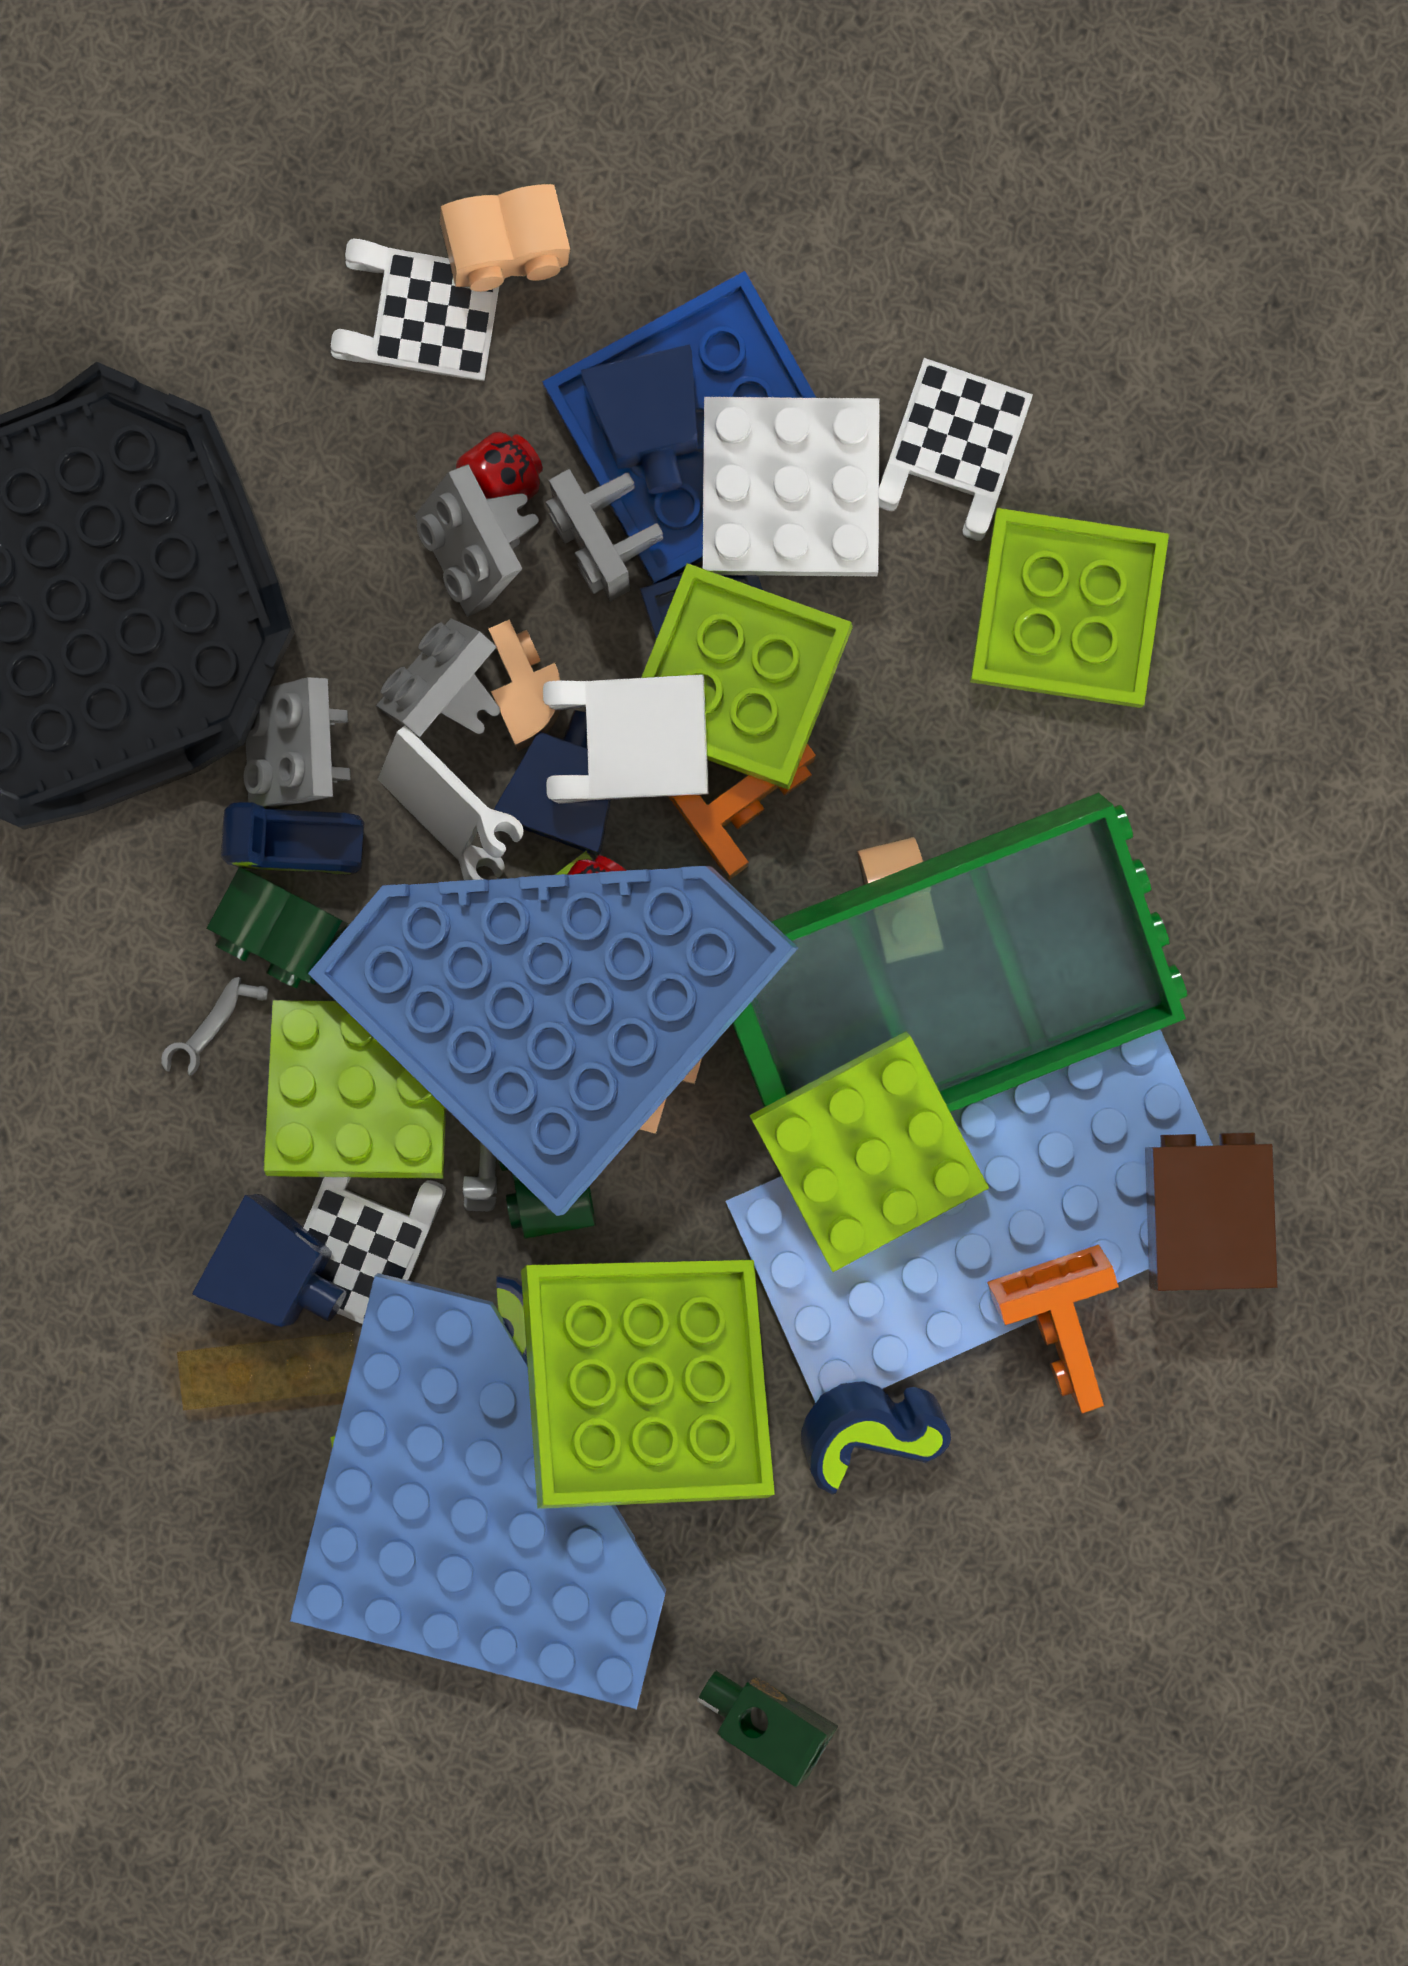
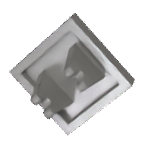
(576, 519)
(473, 538)
(441, 681)
(292, 746)

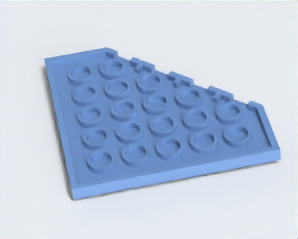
(554, 1002)
(436, 1521)

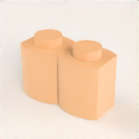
(505, 237)

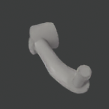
(213, 1023)
(480, 1189)

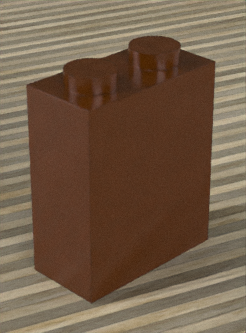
(1210, 1214)

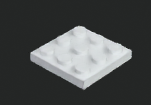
(791, 486)

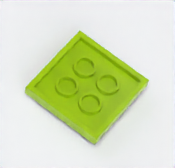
(1069, 608)
(761, 669)
(344, 1101)
(869, 1151)

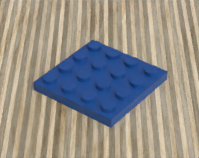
(733, 355)

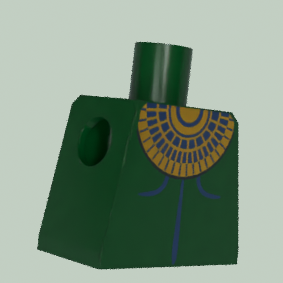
(793, 1734)

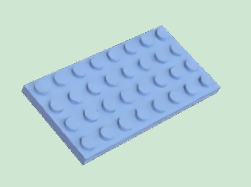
(1060, 1179)

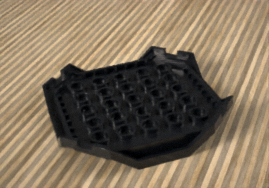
(127, 598)

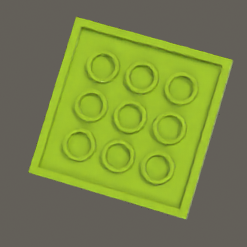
(646, 1383)

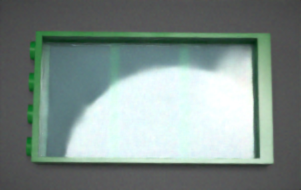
(985, 955)

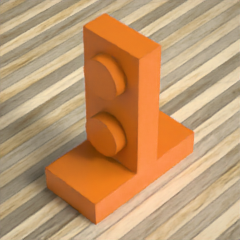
(736, 805)
(1050, 1295)

